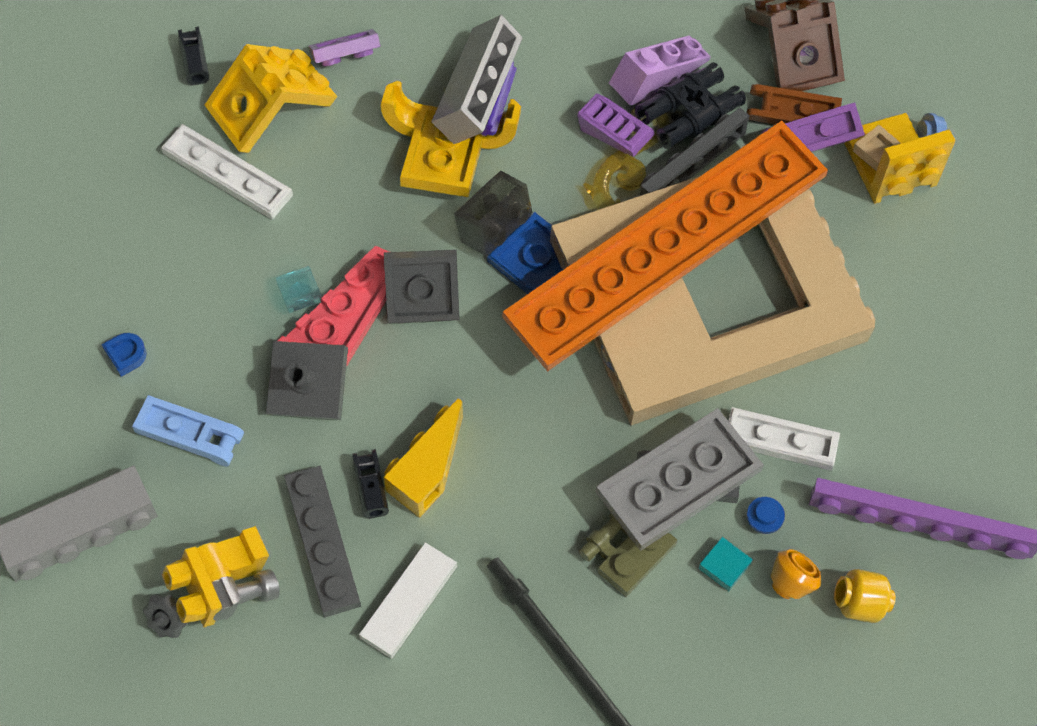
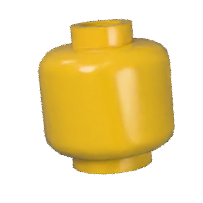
(864, 595)

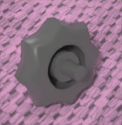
(163, 616)

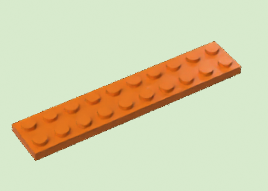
(663, 245)

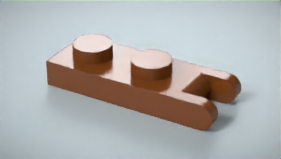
(788, 104)

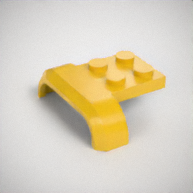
(432, 158)

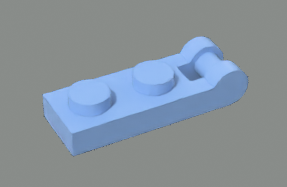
(187, 430)

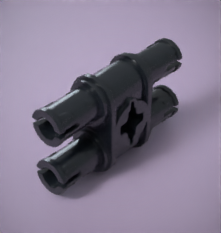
(690, 105)

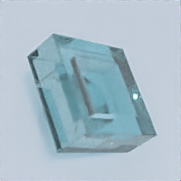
(299, 289)

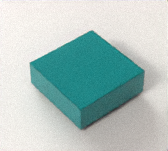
(725, 564)

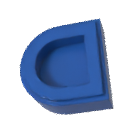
(125, 352)

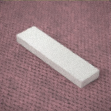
(227, 171)

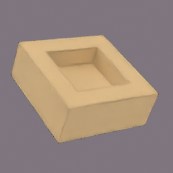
(872, 146)

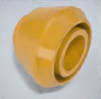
(794, 575)

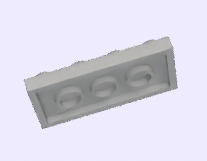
(679, 479)

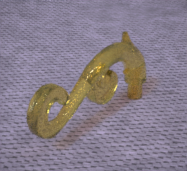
(618, 161)

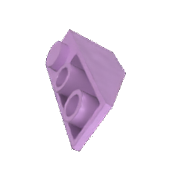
(654, 66)

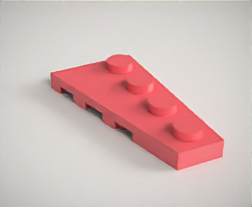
(348, 309)

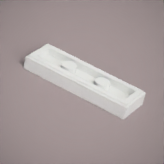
(786, 438)
(408, 600)

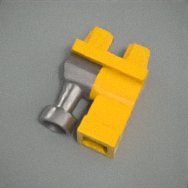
(211, 577)

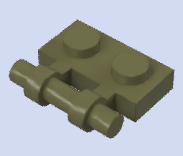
(627, 564)

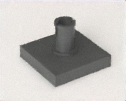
(421, 286)
(307, 380)

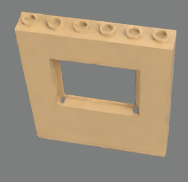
(663, 348)

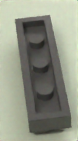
(699, 154)
(322, 541)

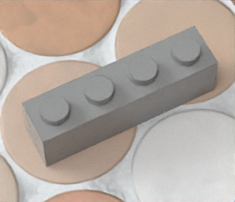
(477, 80)
(75, 524)

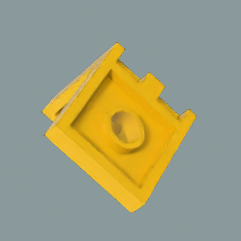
(267, 81)
(906, 164)

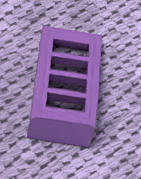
(600, 110)

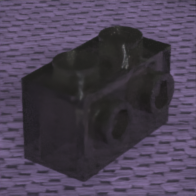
(493, 213)

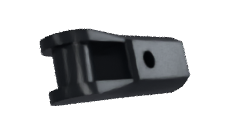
(194, 57)
(370, 486)

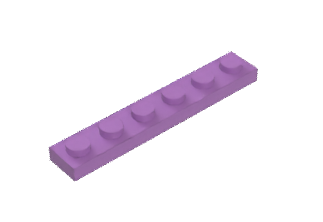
(912, 516)

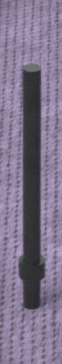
(517, 593)

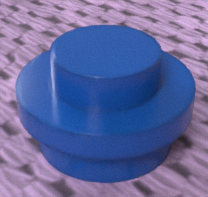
(765, 515)

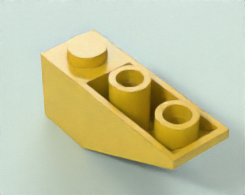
(423, 471)

